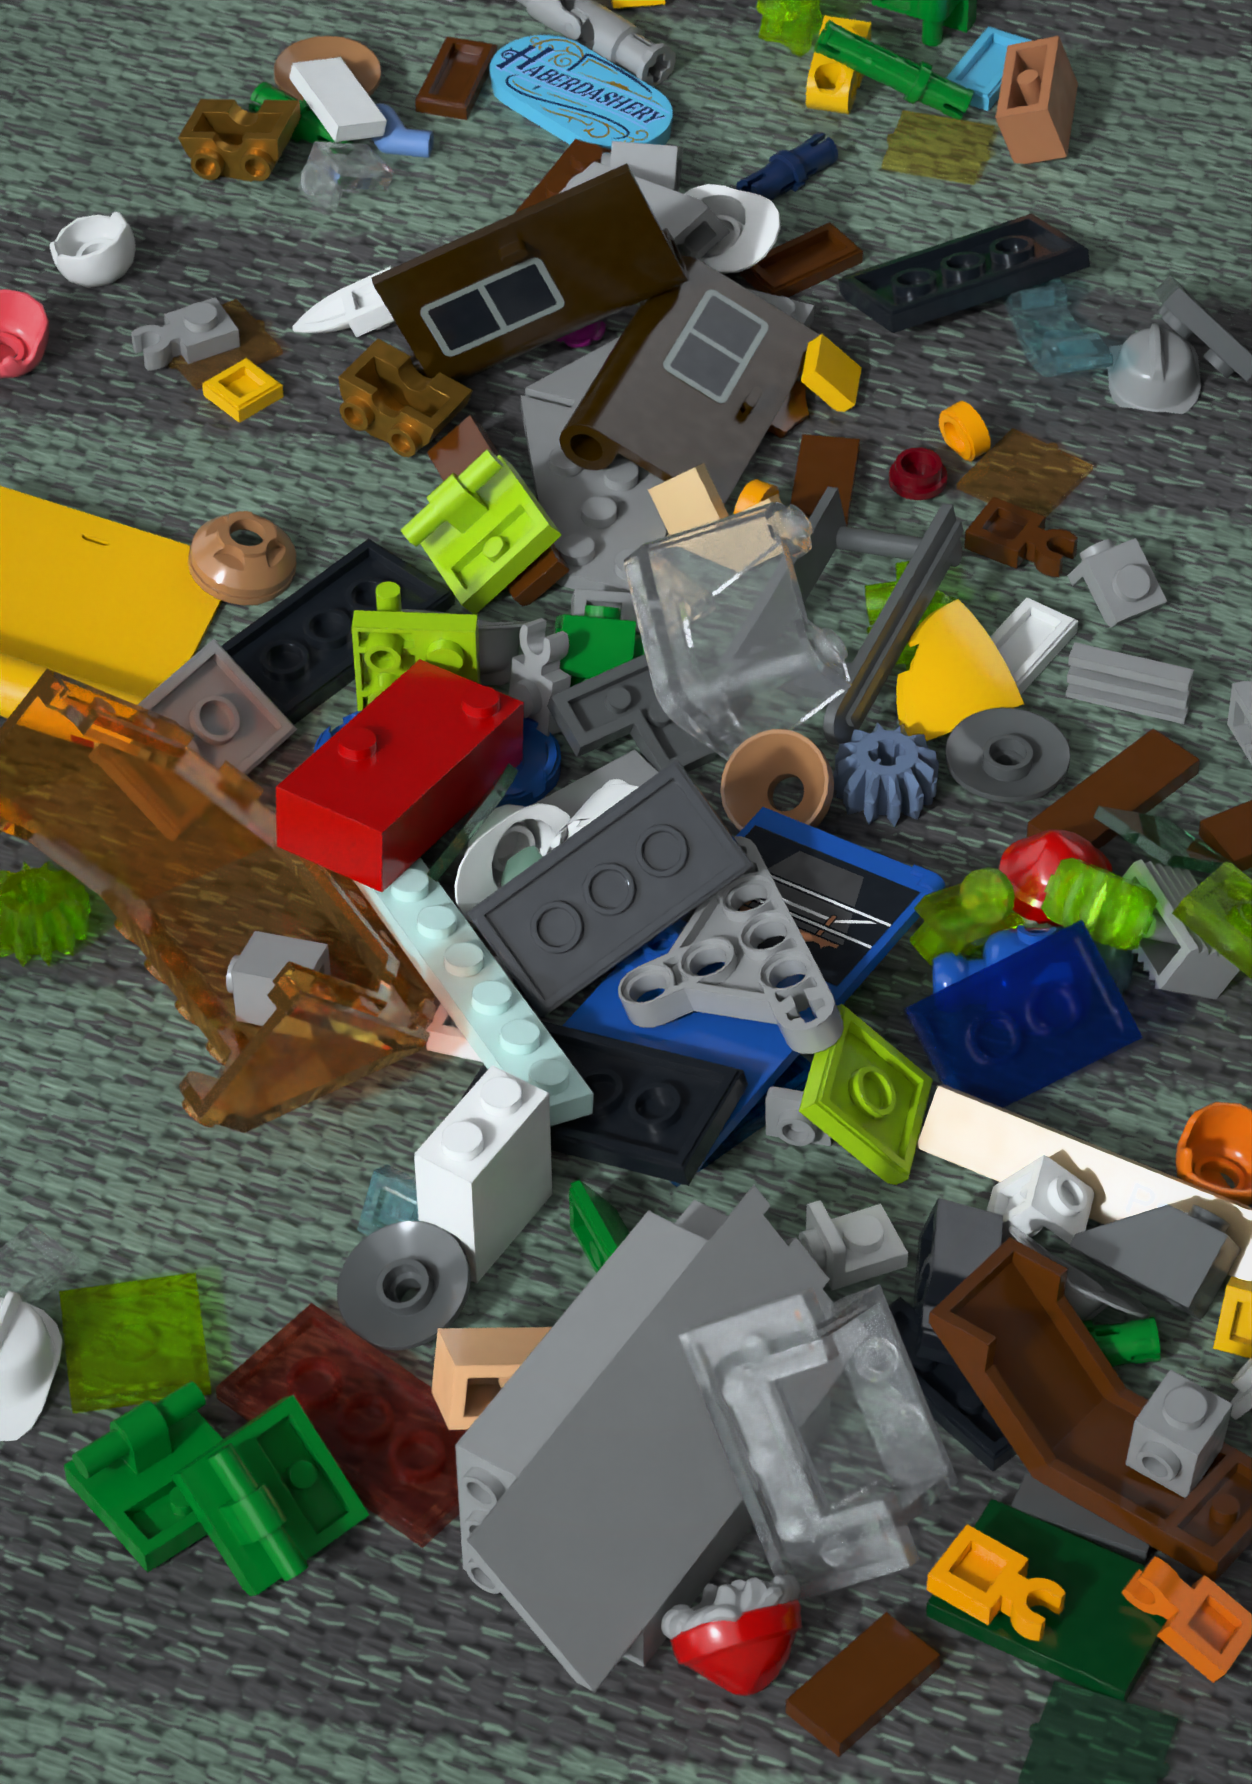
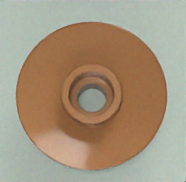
(356, 56)

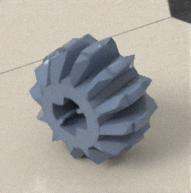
(885, 773)

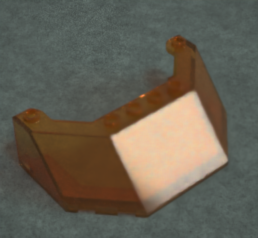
(191, 877)

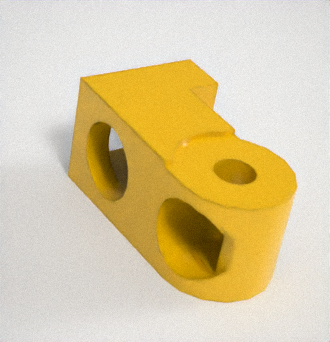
(831, 83)

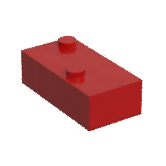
(399, 775)

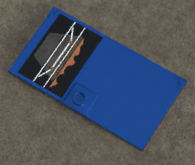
(850, 914)

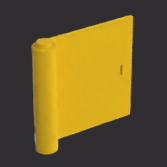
(92, 602)

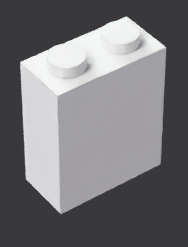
(487, 1167)

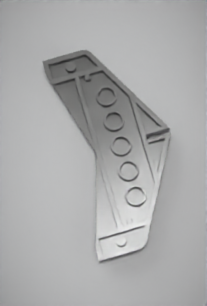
(599, 511)

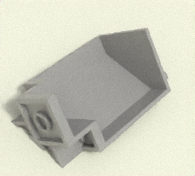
(597, 1466)

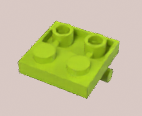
(482, 529)
(394, 640)

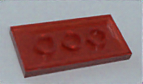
(367, 1413)

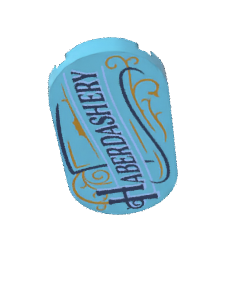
(578, 93)

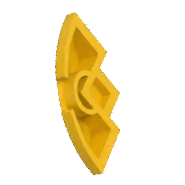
(952, 674)

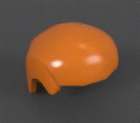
(1218, 1142)

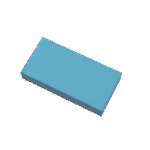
(984, 65)

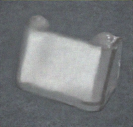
(732, 629)

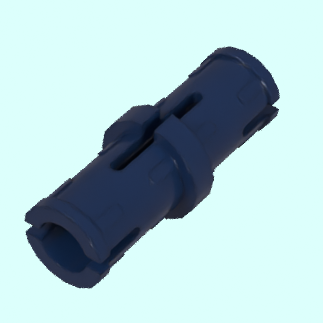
(791, 168)

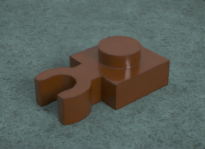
(1015, 534)

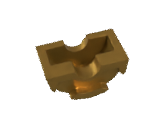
(236, 142)
(396, 401)

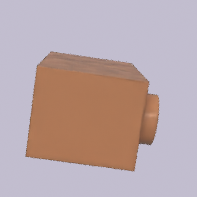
(1037, 100)

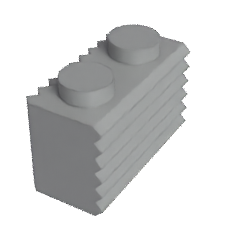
(1171, 950)

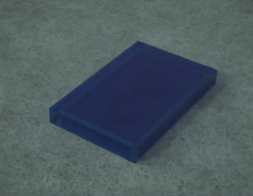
(1025, 1020)

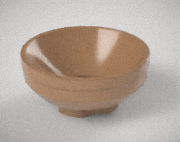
(239, 571)
(763, 763)

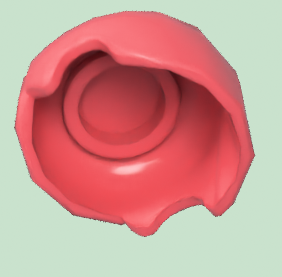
(22, 333)

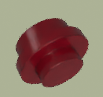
(918, 474)

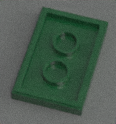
(1099, 1634)

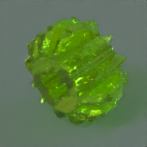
(1110, 905)
(41, 912)

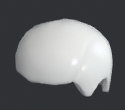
(94, 250)

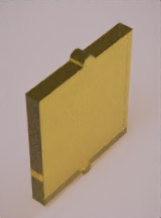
(938, 147)

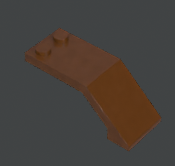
(1075, 1415)

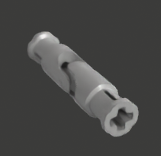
(606, 35)

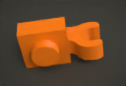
(1201, 1619)

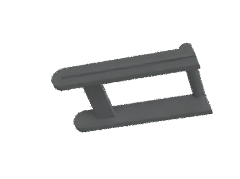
(928, 564)

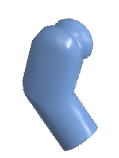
(401, 140)

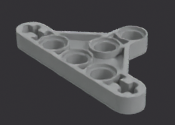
(750, 975)

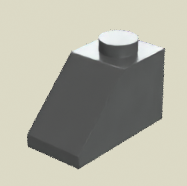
(1165, 1254)

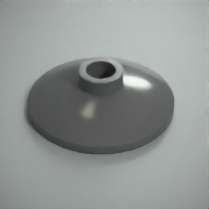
(1007, 755)
(387, 1267)

